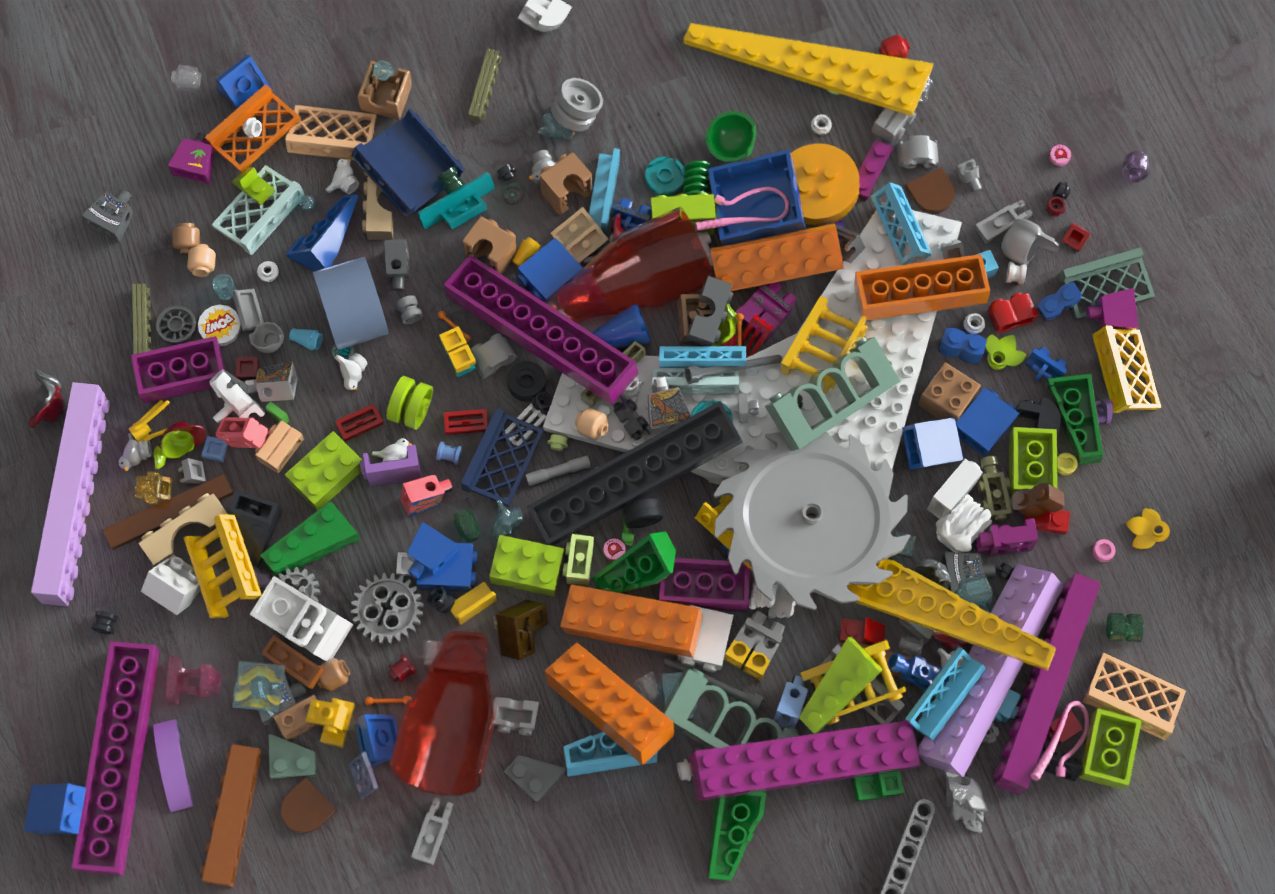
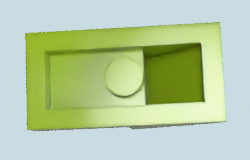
(253, 185)

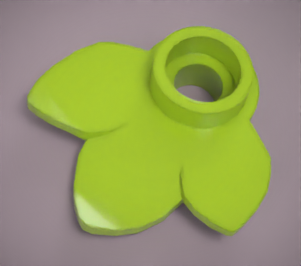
(1004, 350)

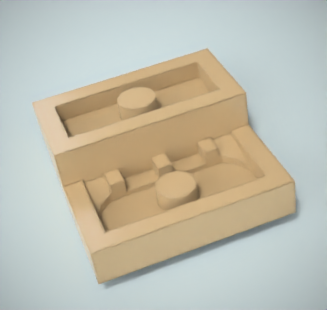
(580, 235)

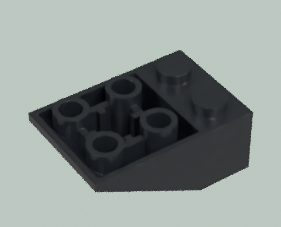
(256, 522)

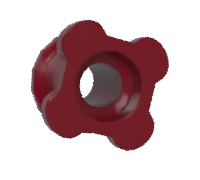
(401, 669)

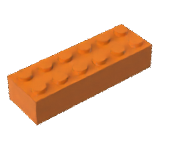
(778, 257)
(922, 287)
(632, 621)
(610, 703)

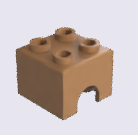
(385, 97)
(564, 177)
(491, 241)
(948, 393)

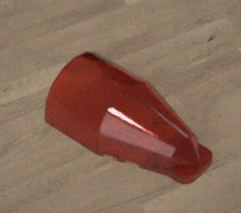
(639, 267)
(448, 721)

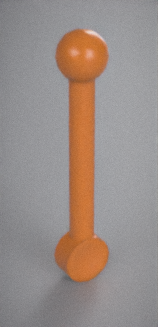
(441, 314)
(739, 317)
(369, 700)

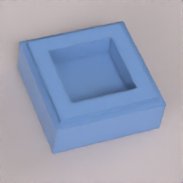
(214, 449)

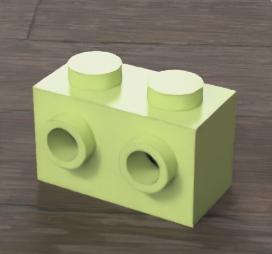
(580, 558)

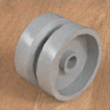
(576, 104)

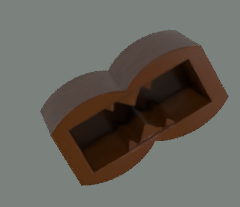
(1038, 500)

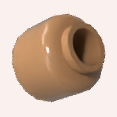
(185, 237)
(334, 674)

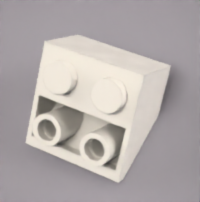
(172, 584)

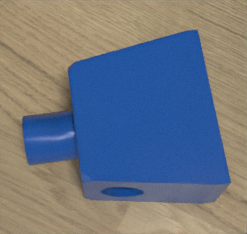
(430, 551)

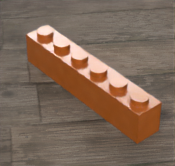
(231, 816)

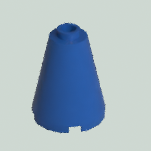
(625, 329)

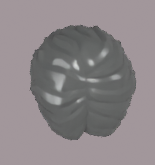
(933, 571)

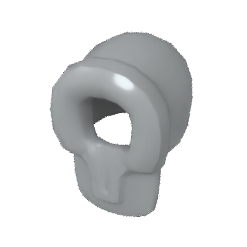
(1023, 241)

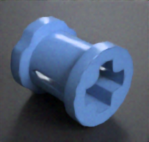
(449, 453)

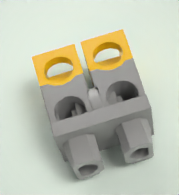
(760, 639)

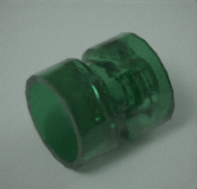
(1123, 627)

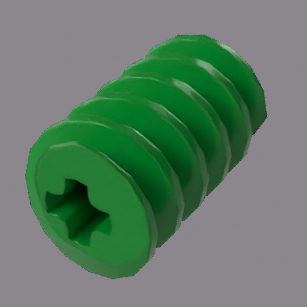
(696, 178)

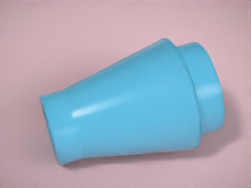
(308, 338)

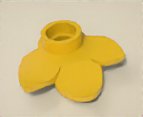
(1145, 527)

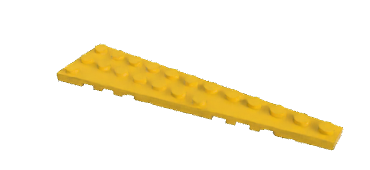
(857, 74)
(939, 609)

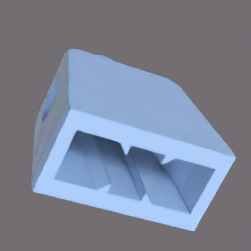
(791, 703)

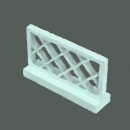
(270, 217)

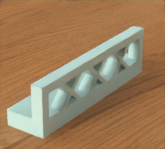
(707, 385)

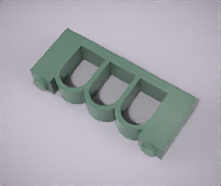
(791, 421)
(684, 698)

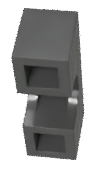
(716, 295)

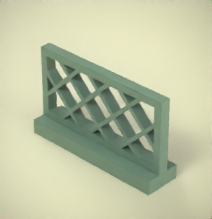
(1104, 265)

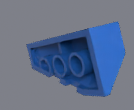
(324, 241)

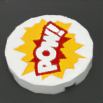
(220, 322)

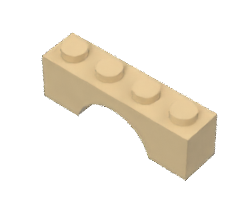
(378, 220)
(159, 545)

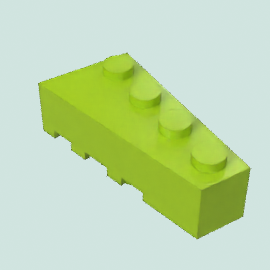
(842, 683)

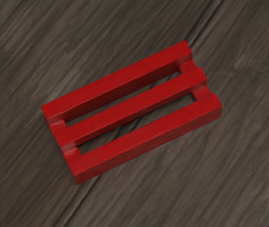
(761, 325)
(371, 408)
(462, 414)

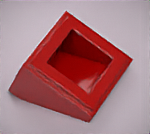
(1076, 237)

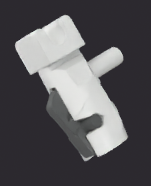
(234, 395)

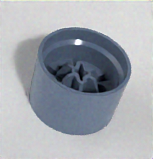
(351, 303)

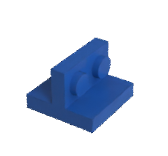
(241, 81)
(377, 737)

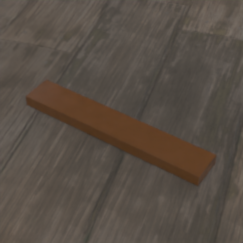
(151, 518)

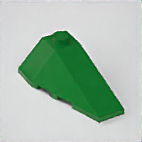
(640, 566)
(731, 830)

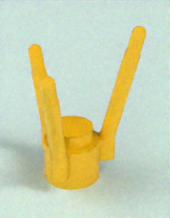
(141, 430)

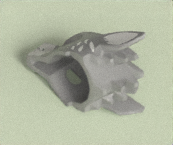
(965, 801)

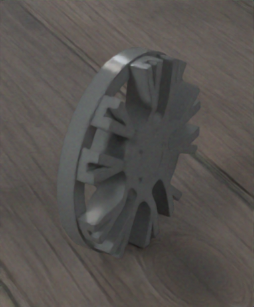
(176, 325)

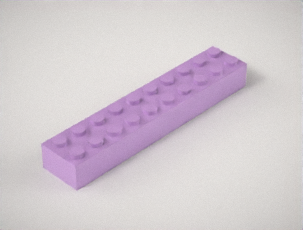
(70, 495)
(1026, 604)

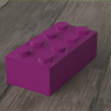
(177, 369)
(706, 585)

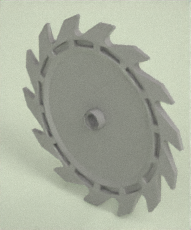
(803, 552)

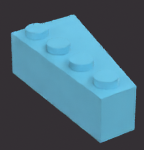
(598, 754)

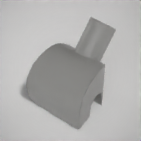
(969, 173)

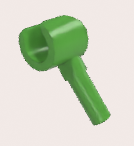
(627, 538)

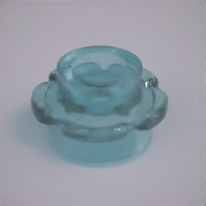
(382, 65)
(307, 202)

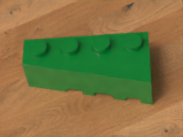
(1078, 414)
(310, 541)

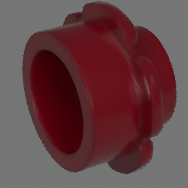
(1055, 201)

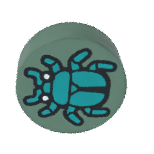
(345, 352)

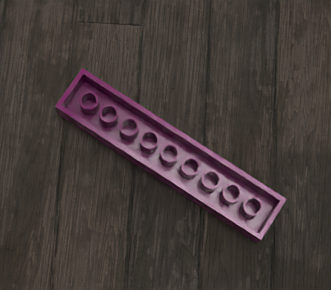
(541, 329)
(1046, 686)
(116, 759)
(803, 760)

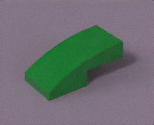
(877, 786)

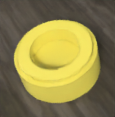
(1066, 464)

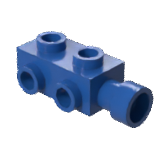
(916, 667)

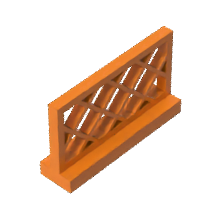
(255, 106)

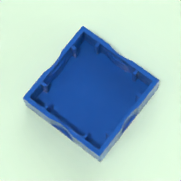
(736, 178)

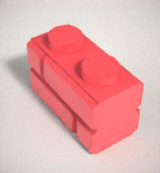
(242, 432)

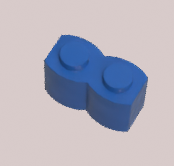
(1064, 299)
(966, 347)

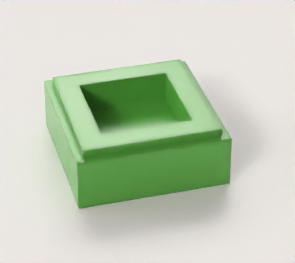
(276, 413)

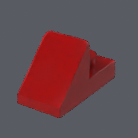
(1052, 522)
(865, 632)

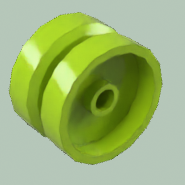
(409, 402)

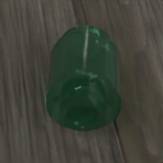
(466, 525)

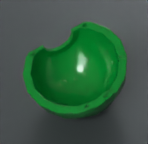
(731, 136)

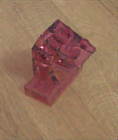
(179, 678)

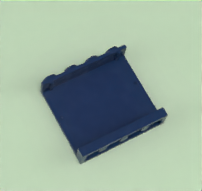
(407, 163)

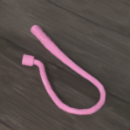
(727, 221)
(1046, 757)

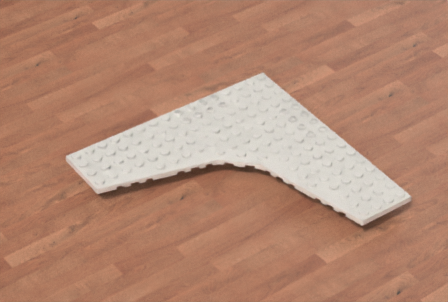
(874, 425)

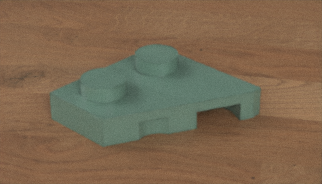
(290, 759)

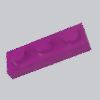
(873, 167)

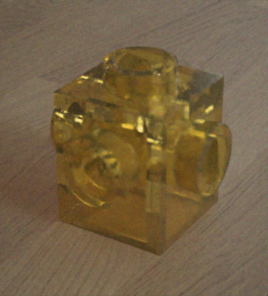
(153, 488)

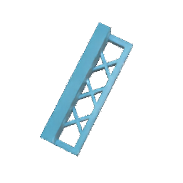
(604, 189)
(907, 221)
(701, 356)
(948, 696)

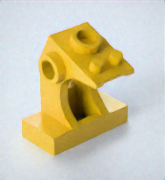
(334, 717)

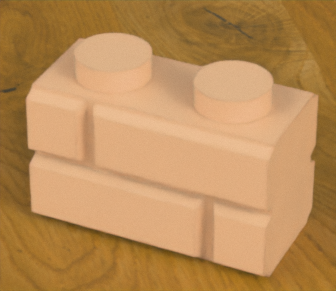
(279, 446)

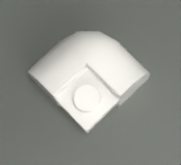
(544, 15)

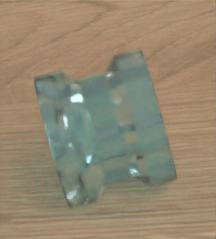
(223, 281)

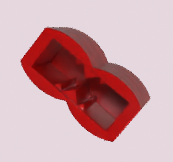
(1012, 312)

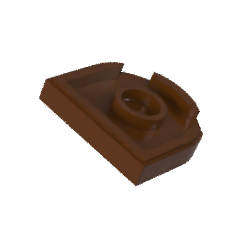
(932, 191)
(305, 808)

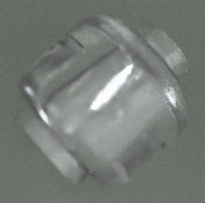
(186, 78)

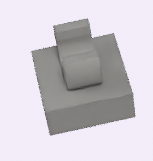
(746, 407)
(193, 471)

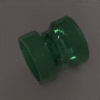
(451, 181)

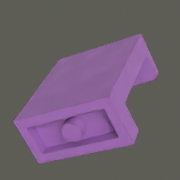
(392, 471)

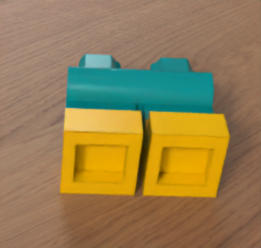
(457, 351)

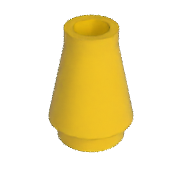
(525, 251)

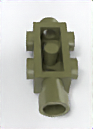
(999, 496)

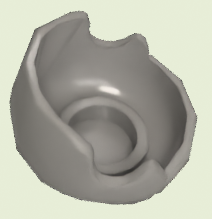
(267, 337)

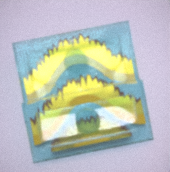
(259, 686)

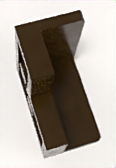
(517, 626)

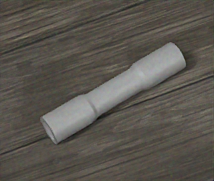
(570, 467)

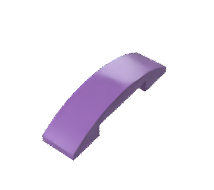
(172, 766)

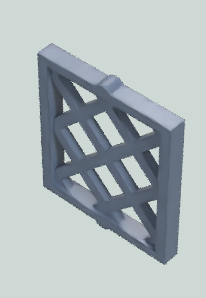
(355, 772)

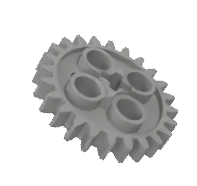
(405, 615)

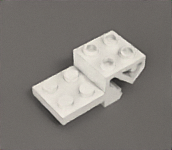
(301, 619)

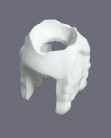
(962, 525)
(780, 606)

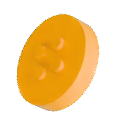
(825, 182)

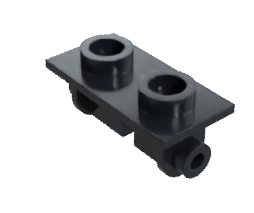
(627, 411)
(1071, 765)

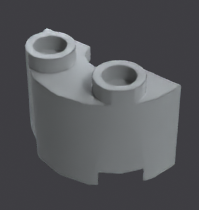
(917, 151)
(493, 355)
(515, 715)

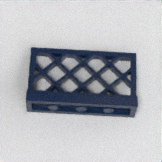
(484, 452)

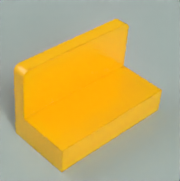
(473, 603)

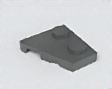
(533, 776)

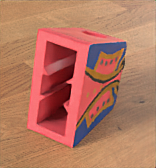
(423, 494)

